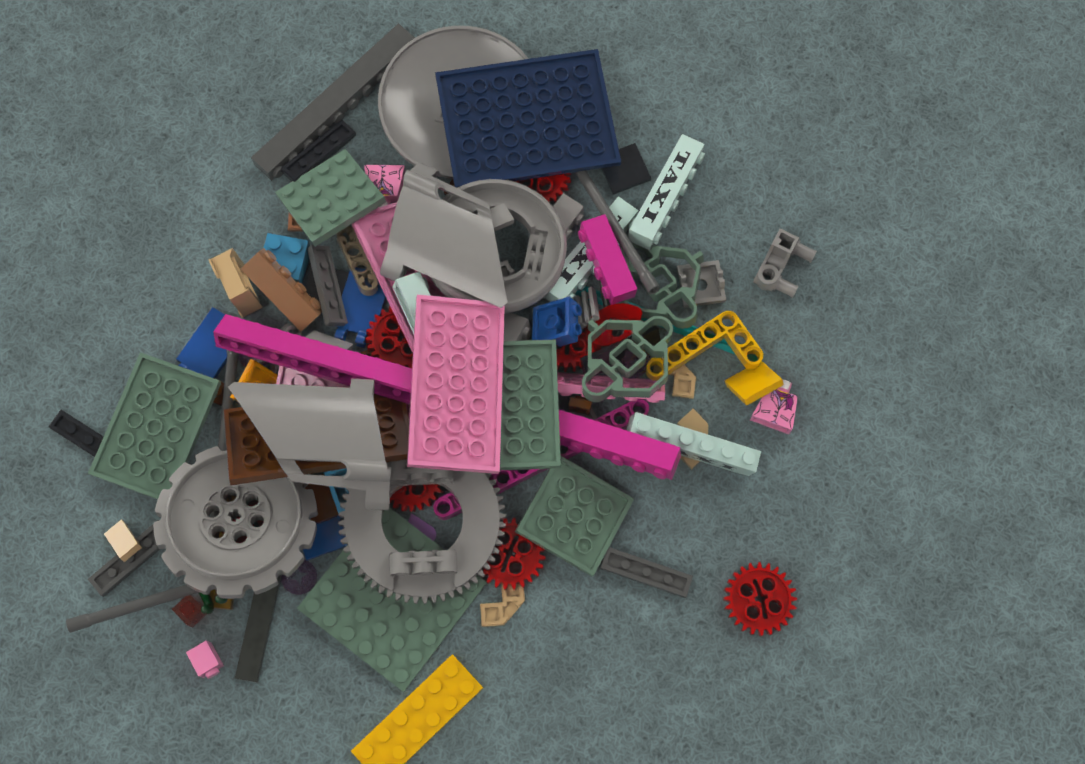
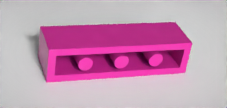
(607, 259)

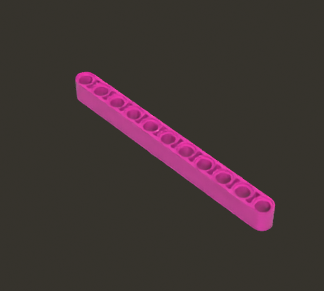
(515, 477)

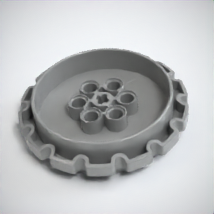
(221, 562)

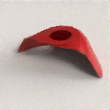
(616, 312)

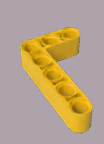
(704, 343)

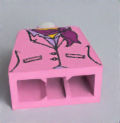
(387, 180)
(777, 409)

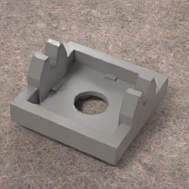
(712, 275)

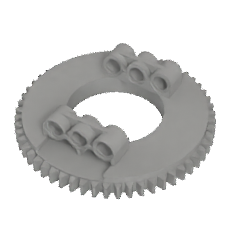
(433, 571)

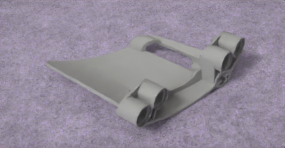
(444, 238)
(324, 427)

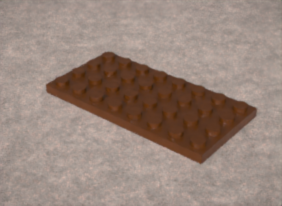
(253, 460)

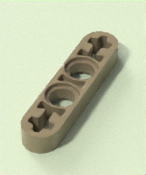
(355, 260)

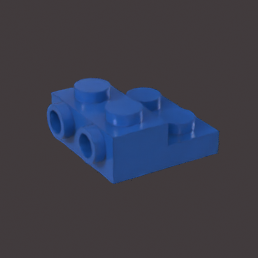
(557, 321)

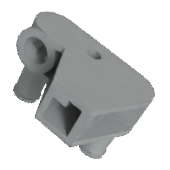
(779, 253)

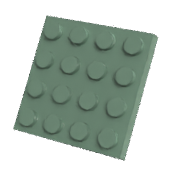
(330, 197)
(574, 516)

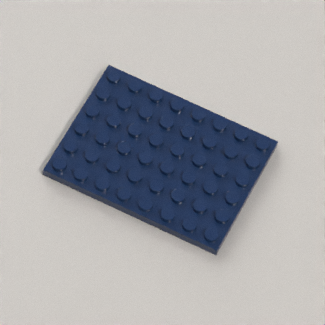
(527, 118)

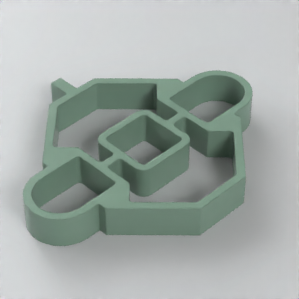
(669, 293)
(637, 327)

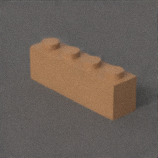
(282, 289)

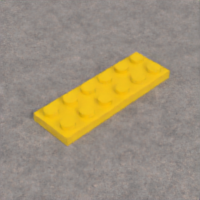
(419, 715)

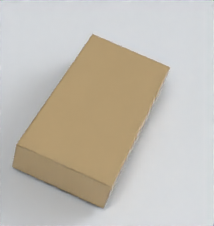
(122, 540)

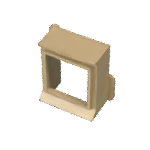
(236, 283)

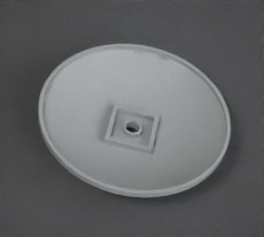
(409, 89)

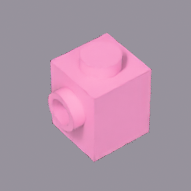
(205, 660)

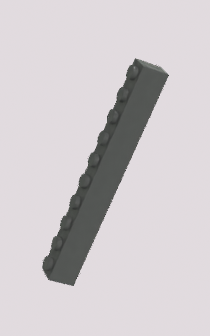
(330, 104)

